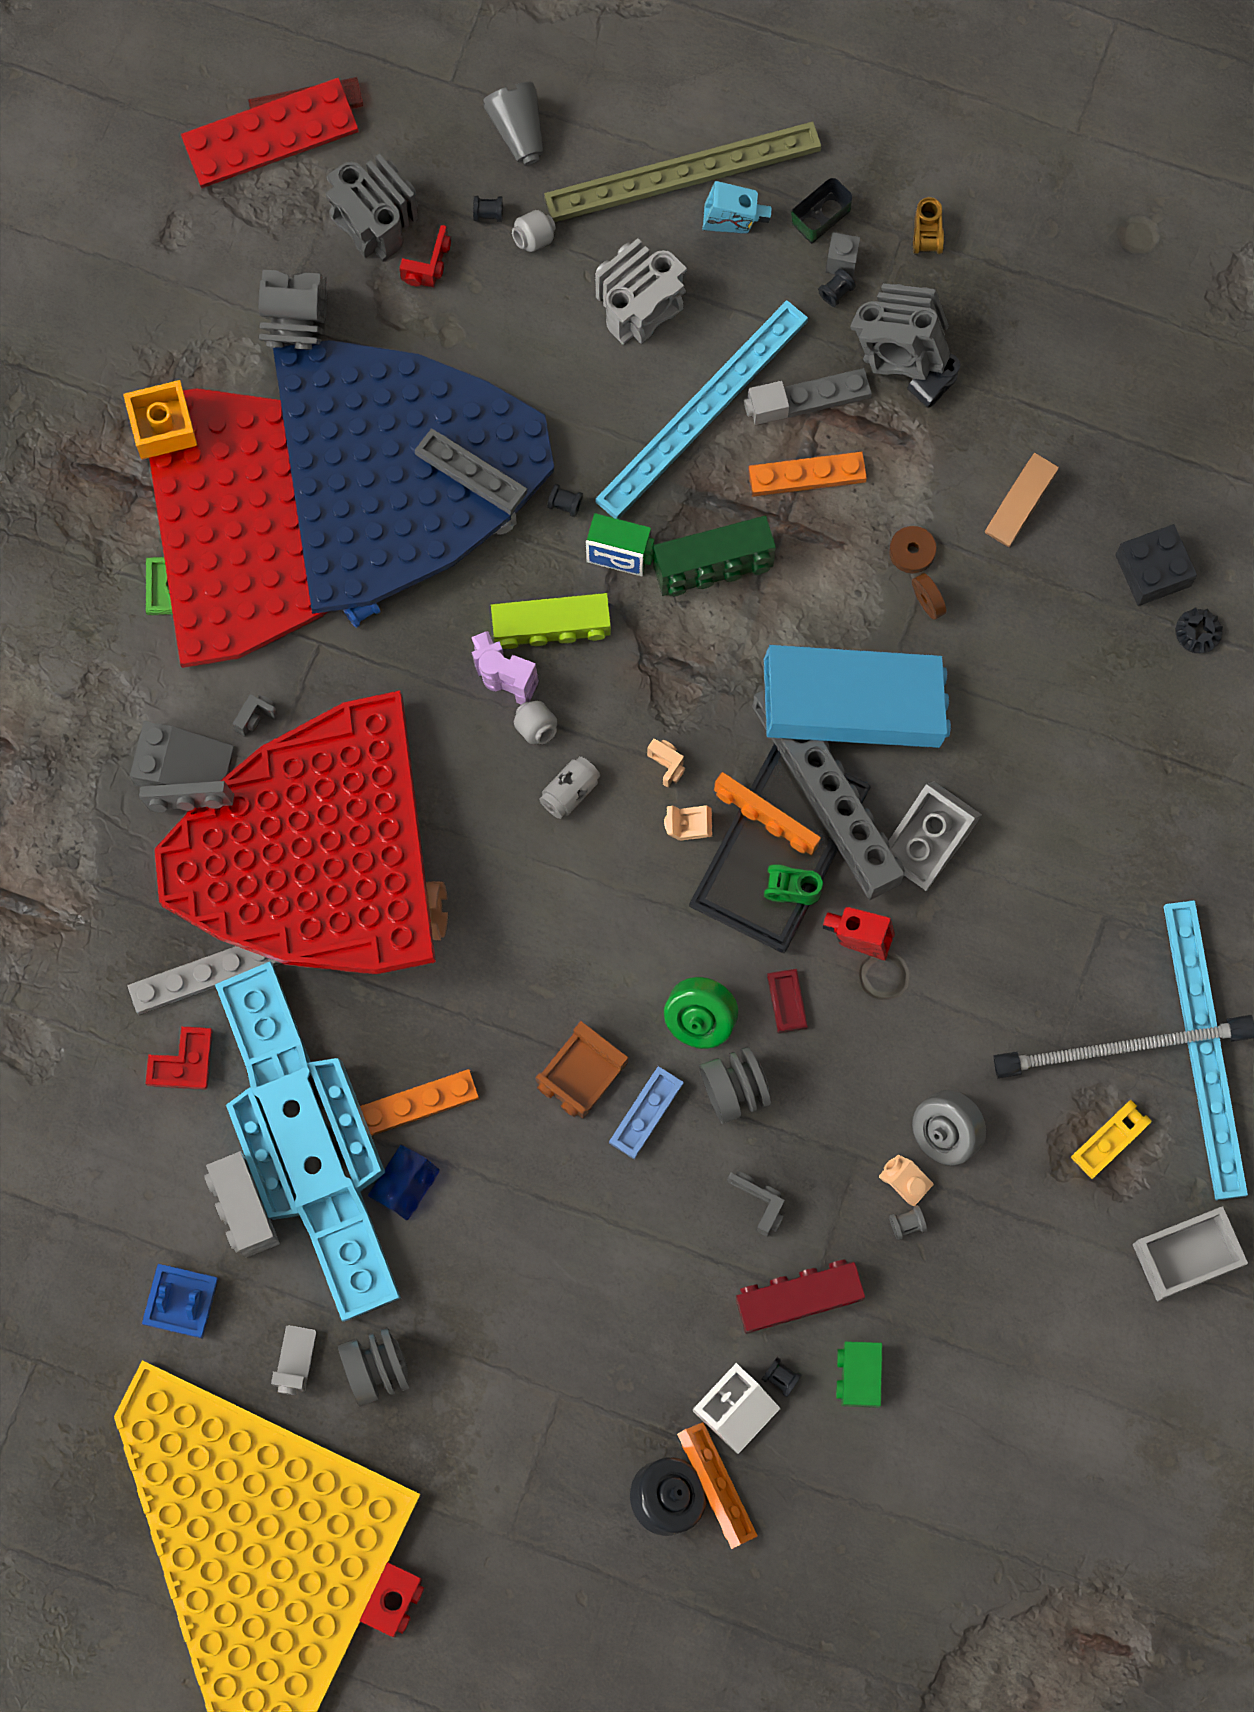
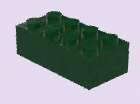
(714, 556)

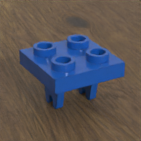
(180, 1301)

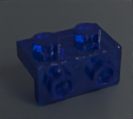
(404, 1182)

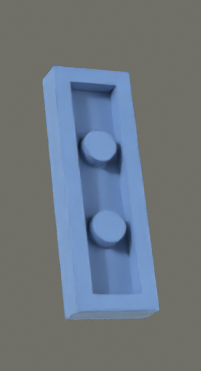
(646, 1112)

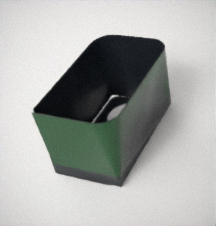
(820, 196)

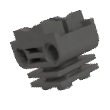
(372, 205)
(292, 308)
(903, 331)

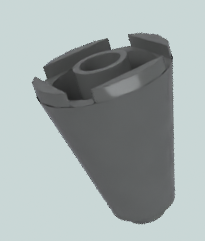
(517, 120)

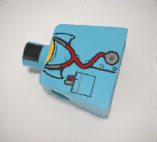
(733, 209)

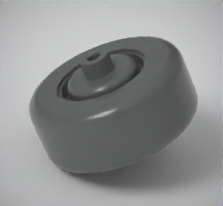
(949, 1127)

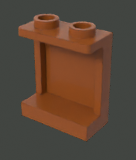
(581, 1071)

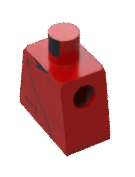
(872, 932)

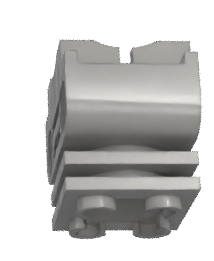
(639, 290)

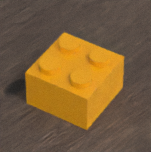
(160, 419)

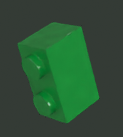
(860, 1374)

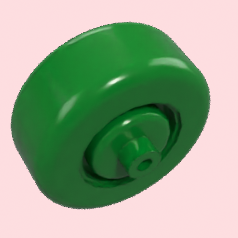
(701, 1012)

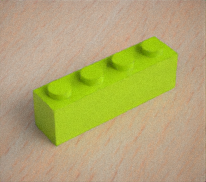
(551, 620)

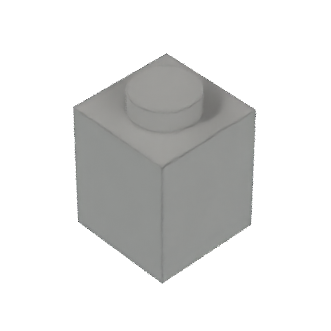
(767, 403)

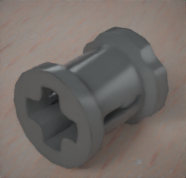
(908, 1222)

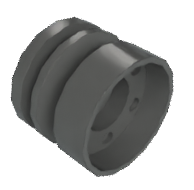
(735, 1085)
(374, 1366)

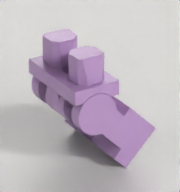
(499, 673)

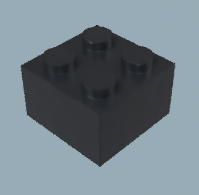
(1156, 565)

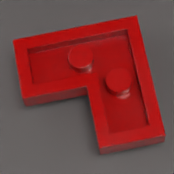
(187, 1069)

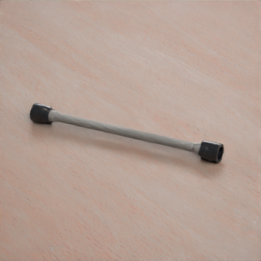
(1236, 1029)

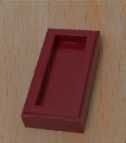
(787, 1001)

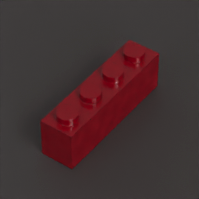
(799, 1297)

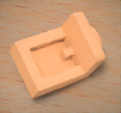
(666, 754)
(688, 822)
(906, 1179)

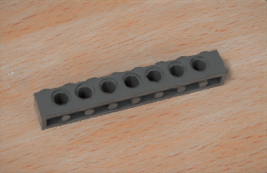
(872, 878)

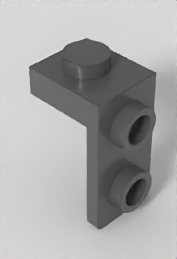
(771, 1217)

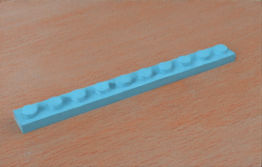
(701, 410)
(1205, 1055)

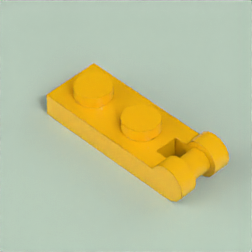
(1110, 1140)

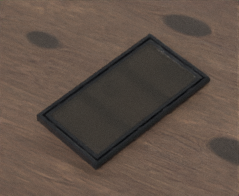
(738, 873)

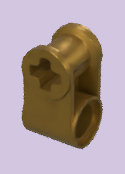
(928, 231)

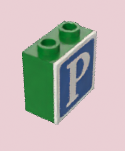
(619, 545)

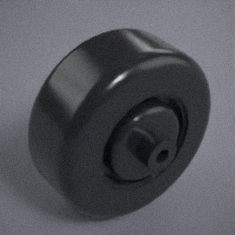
(667, 1496)

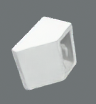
(736, 1408)

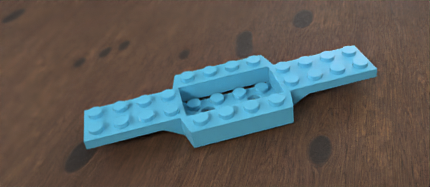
(281, 1145)

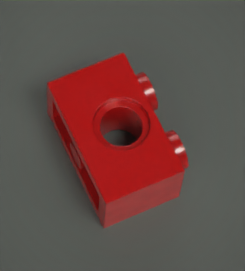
(377, 1613)

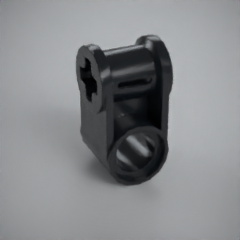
(936, 383)

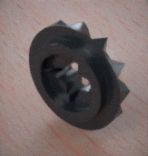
(1186, 634)

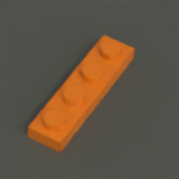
(807, 474)
(775, 820)
(419, 1102)
(717, 1485)

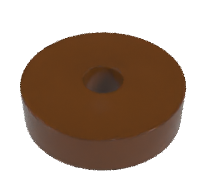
(908, 561)
(929, 596)

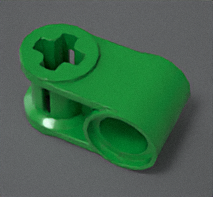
(790, 885)

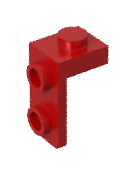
(425, 274)

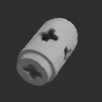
(561, 799)

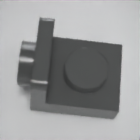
(249, 716)

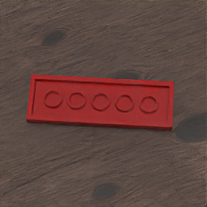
(269, 133)

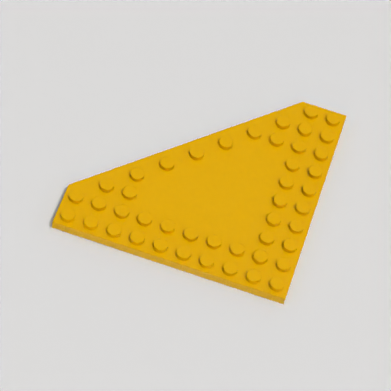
(257, 1541)

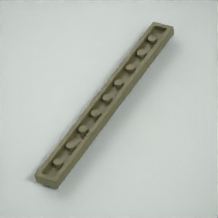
(682, 172)

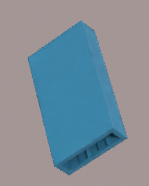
(855, 696)

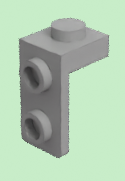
(294, 1360)

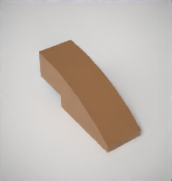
(1022, 500)

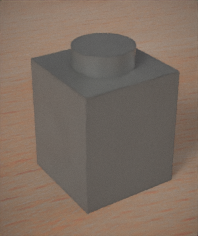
(842, 253)

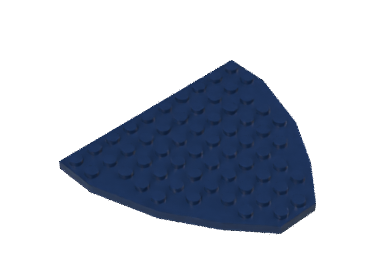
(363, 499)

